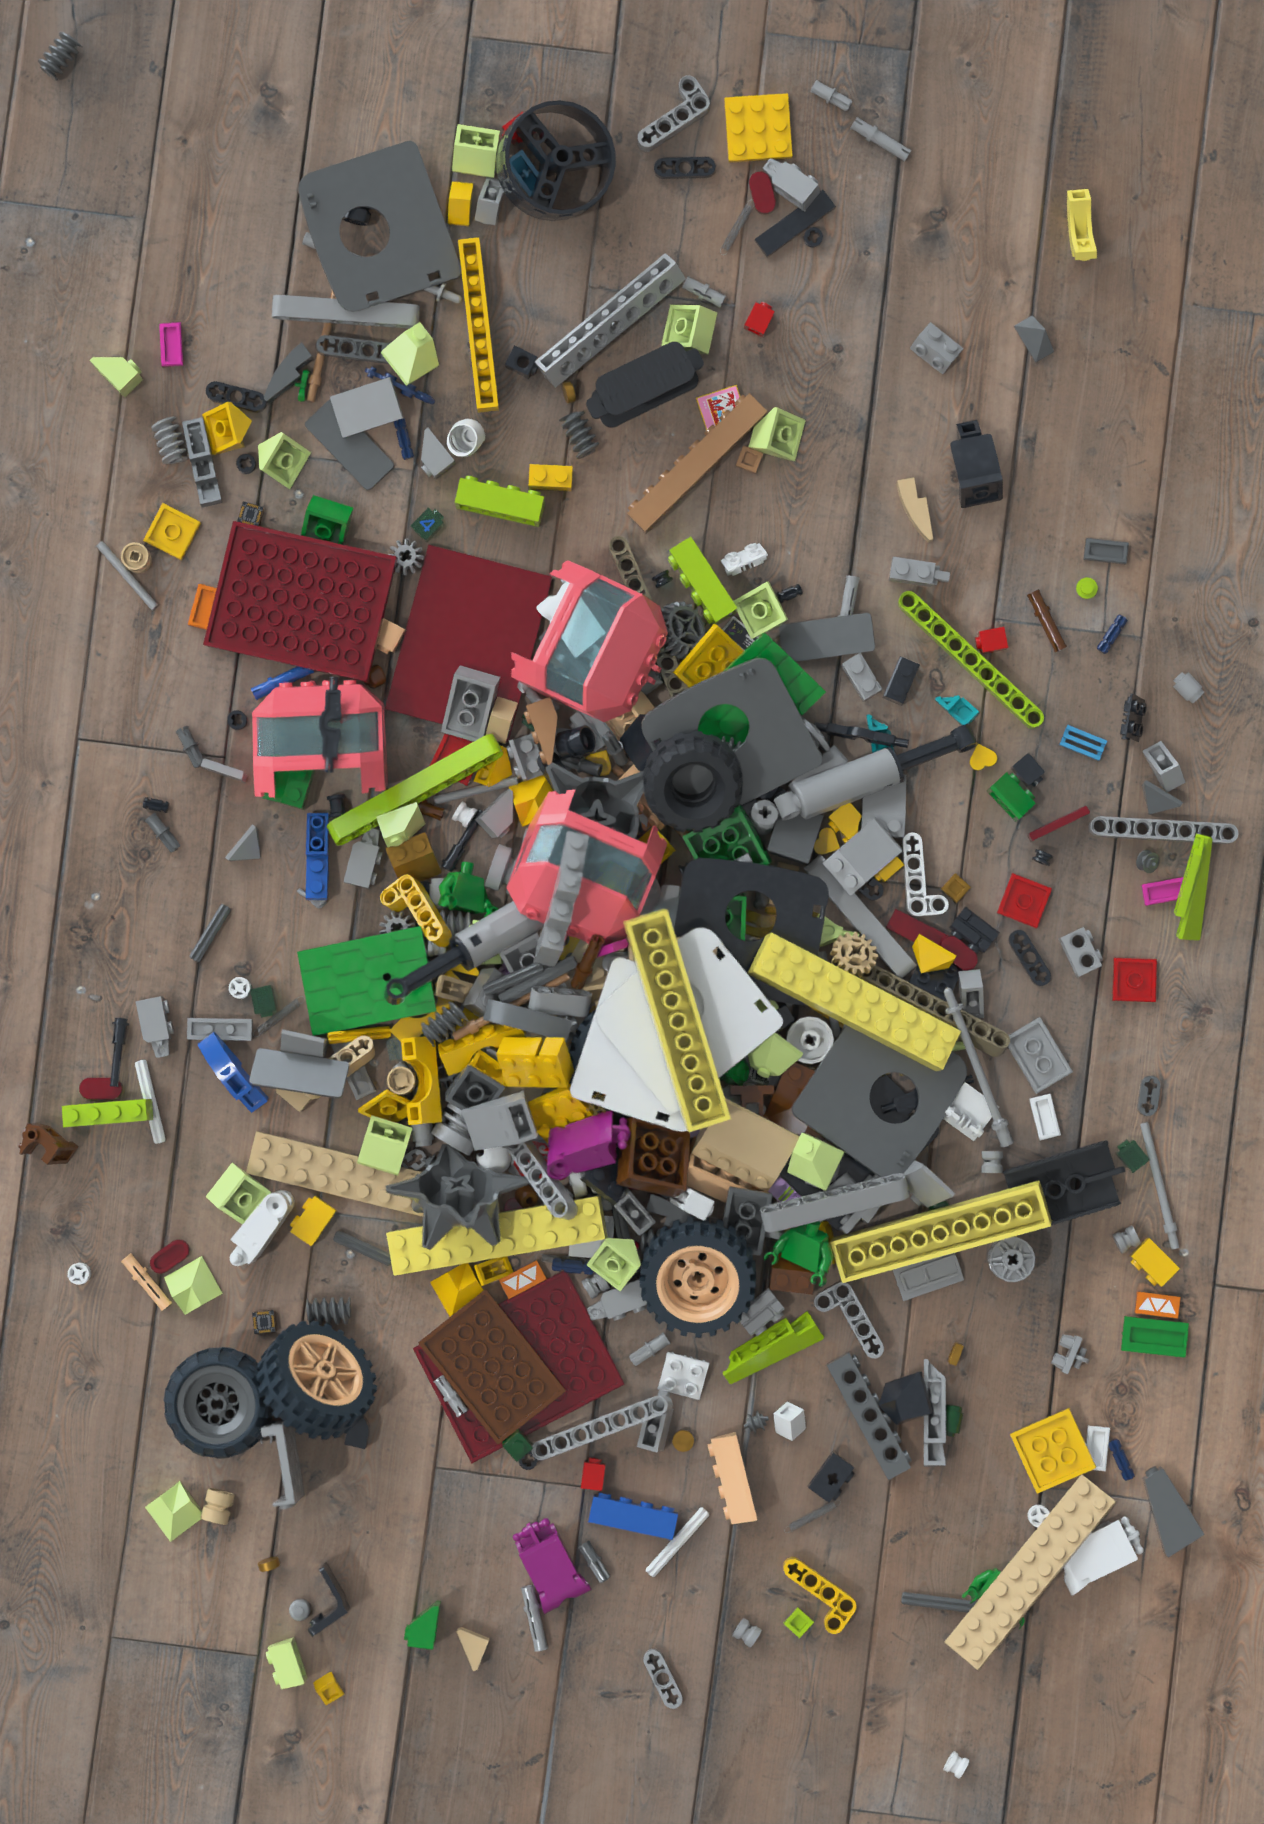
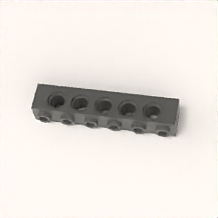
(901, 1461)

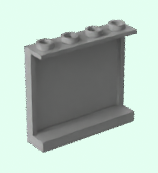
(289, 1463)

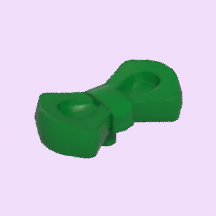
(305, 375)

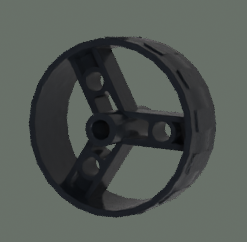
(557, 161)

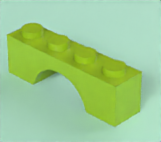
(107, 1112)

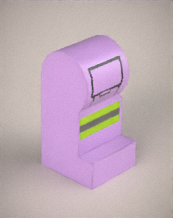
(782, 1191)

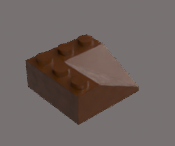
(785, 1094)
(654, 1159)

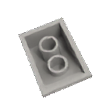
(470, 703)
(888, 809)
(862, 856)
(522, 955)
(303, 1044)
(925, 1186)

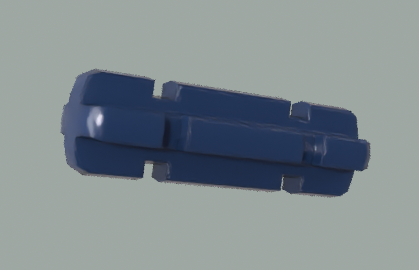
(403, 439)
(1112, 634)
(571, 1266)
(1121, 1459)

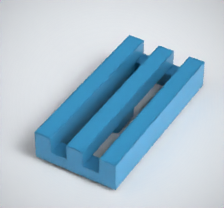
(1072, 729)

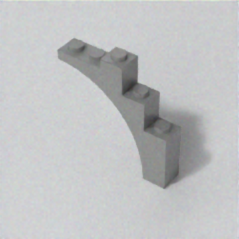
(562, 903)

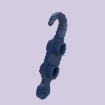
(408, 390)

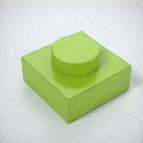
(798, 1622)

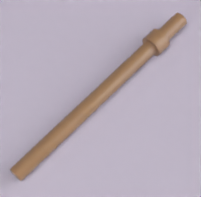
(315, 379)
(473, 1026)

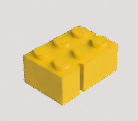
(527, 1069)

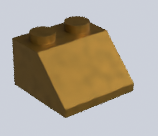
(414, 858)

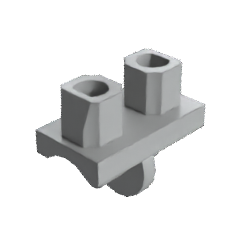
(1072, 1344)

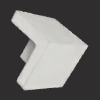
(789, 1421)

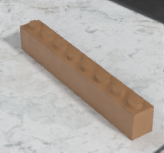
(697, 463)

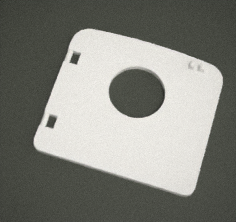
(728, 1017)
(607, 1071)

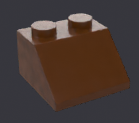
(790, 1277)

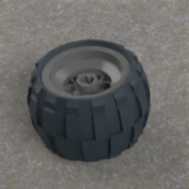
(185, 1395)

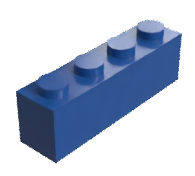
(633, 1517)

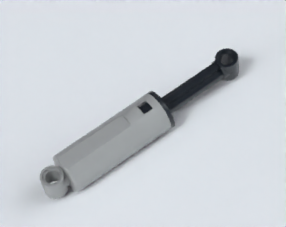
(865, 776)
(469, 948)

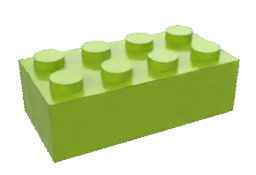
(500, 502)
(703, 582)

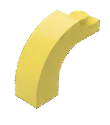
(1080, 225)

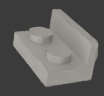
(526, 757)

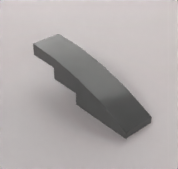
(202, 462)

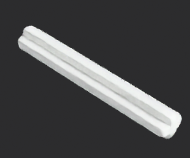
(148, 1093)
(677, 1542)

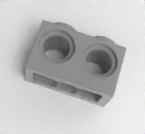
(1075, 954)

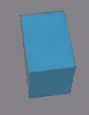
(523, 171)

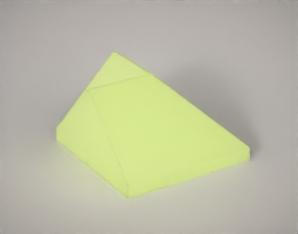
(282, 458)
(616, 1261)
(192, 1285)
(175, 1511)

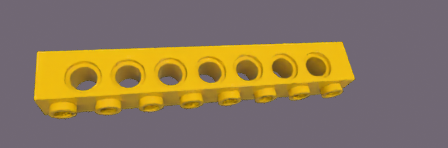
(478, 325)

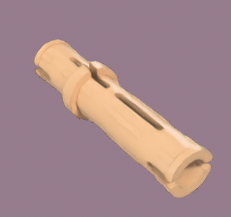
(129, 1262)

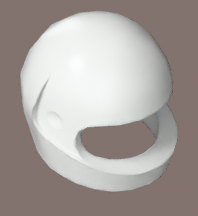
(466, 437)
(495, 1158)

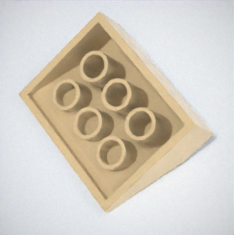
(746, 1146)

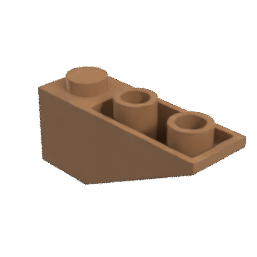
(544, 721)

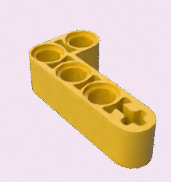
(410, 898)
(817, 1589)

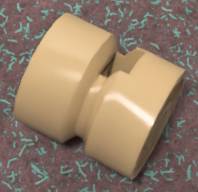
(136, 558)
(401, 1080)
(217, 1507)

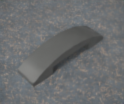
(527, 1020)

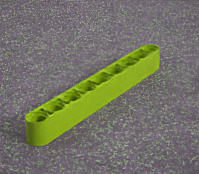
(967, 649)
(415, 788)

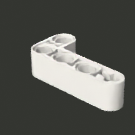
(918, 874)

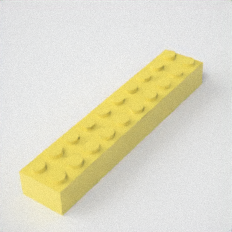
(854, 1002)
(676, 1020)
(941, 1231)
(520, 1233)

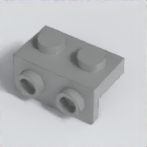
(936, 348)

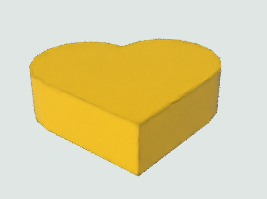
(982, 757)
(601, 758)
(827, 842)

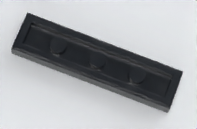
(794, 224)

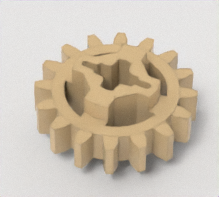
(851, 946)

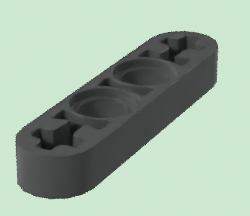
(357, 345)

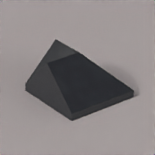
(906, 1399)

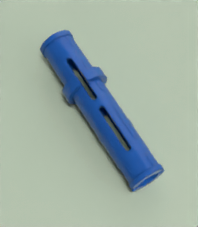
(288, 676)

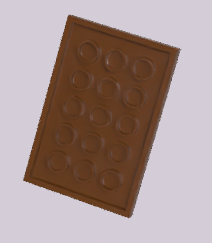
(491, 1366)

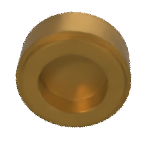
(568, 391)
(683, 1440)
(268, 1564)

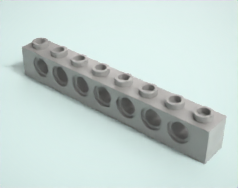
(610, 320)

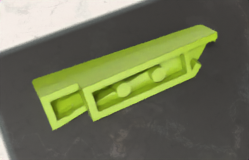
(1193, 890)
(772, 1346)

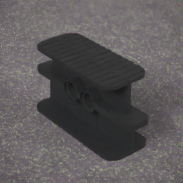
(644, 384)
(1089, 1164)

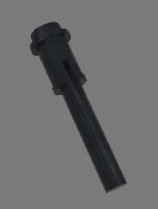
(458, 850)
(119, 1037)

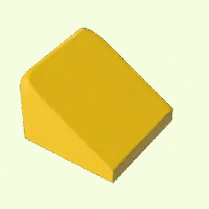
(328, 1688)

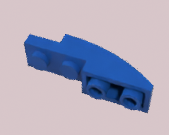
(317, 856)
(230, 1072)

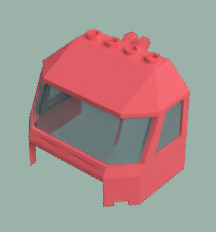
(596, 646)
(290, 737)
(614, 877)

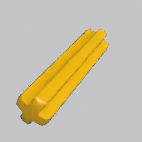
(351, 1035)

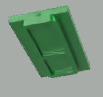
(1154, 1336)

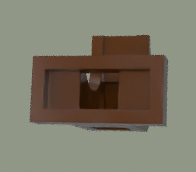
(752, 1094)
(56, 1147)

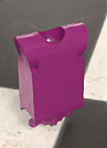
(585, 1145)
(549, 1564)

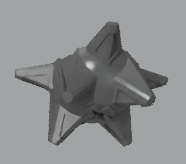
(602, 799)
(457, 1195)

